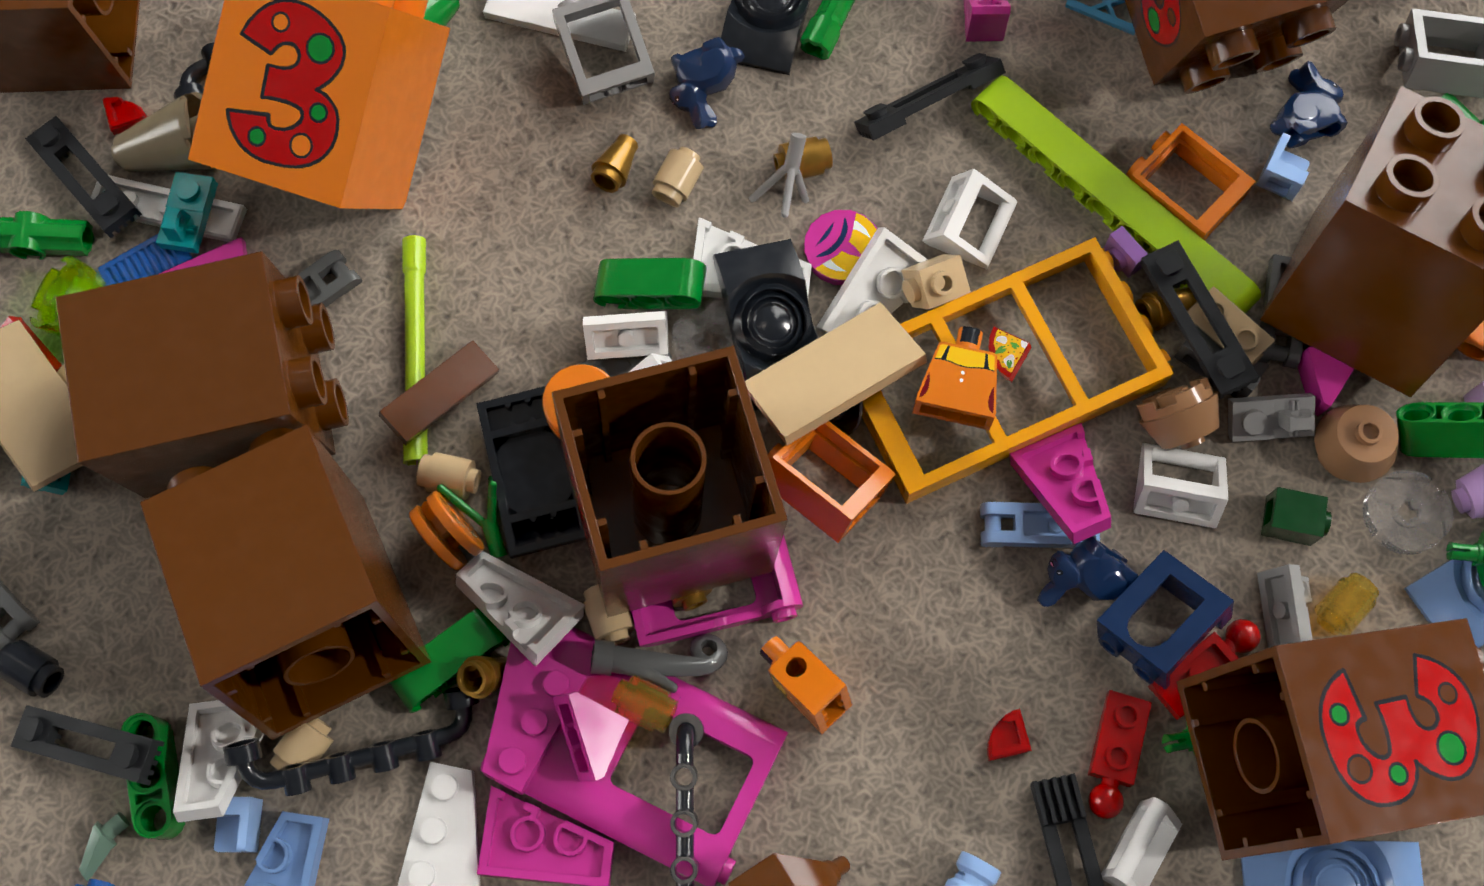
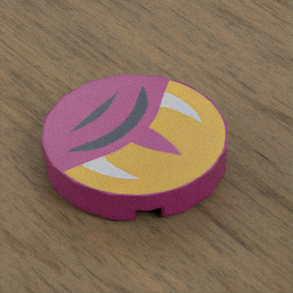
(836, 244)

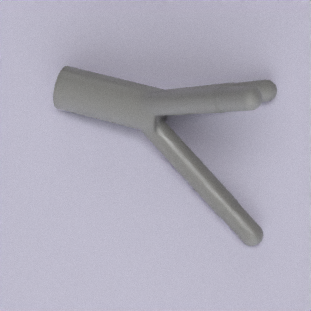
(792, 168)

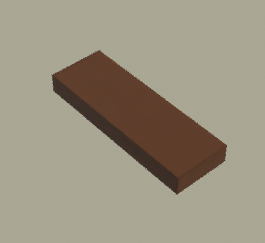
(438, 392)

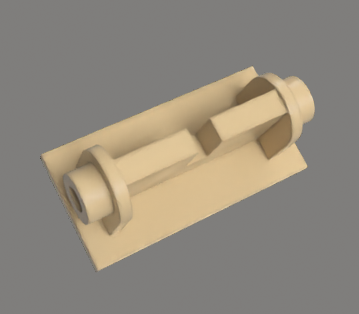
(1248, 333)

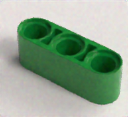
(650, 283)
(1441, 429)
(466, 638)
(148, 800)

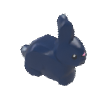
(702, 74)
(1312, 111)
(1090, 568)

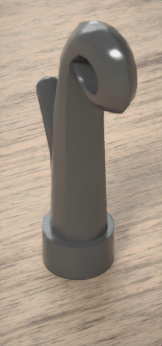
(654, 666)

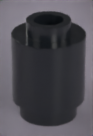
(30, 669)

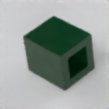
(1295, 516)

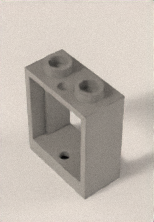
(1440, 71)
(610, 82)

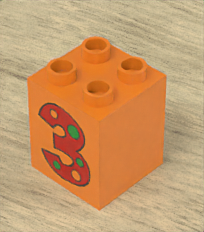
(321, 97)

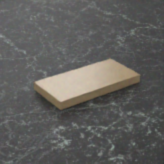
(834, 373)
(34, 411)

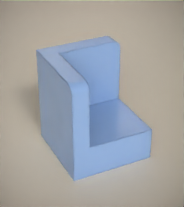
(1283, 171)
(239, 826)

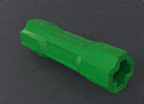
(825, 28)

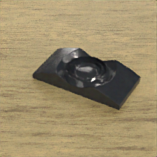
(765, 31)
(764, 304)
(530, 474)

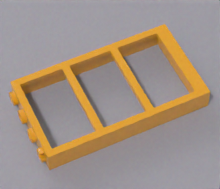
(889, 436)

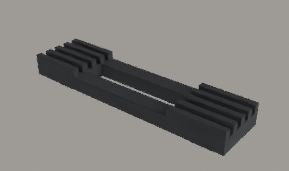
(886, 118)
(108, 209)
(1226, 369)
(129, 759)
(1059, 803)

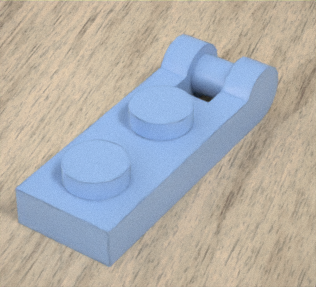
(1031, 526)

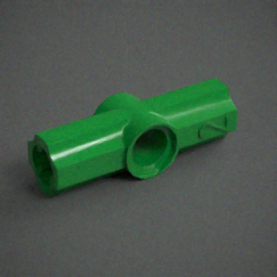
(38, 235)

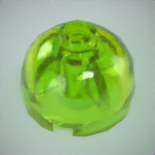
(72, 278)

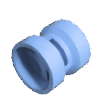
(973, 872)

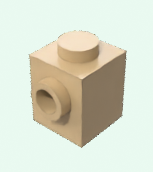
(935, 281)

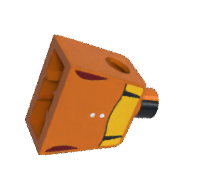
(960, 382)
(815, 693)

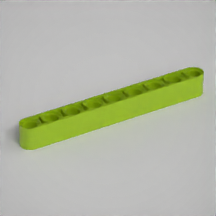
(1103, 186)

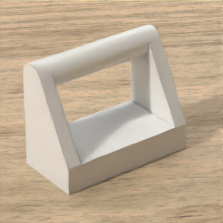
(954, 210)
(626, 335)
(1179, 498)
(1142, 845)

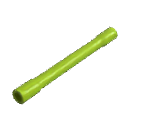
(414, 270)

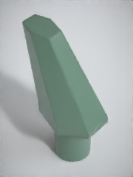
(100, 843)

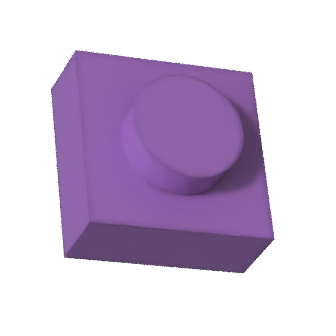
(1125, 252)

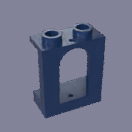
(1158, 662)

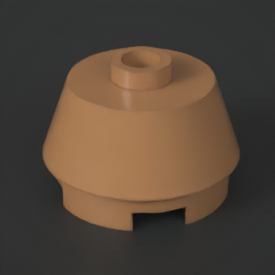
(1181, 414)
(1356, 442)

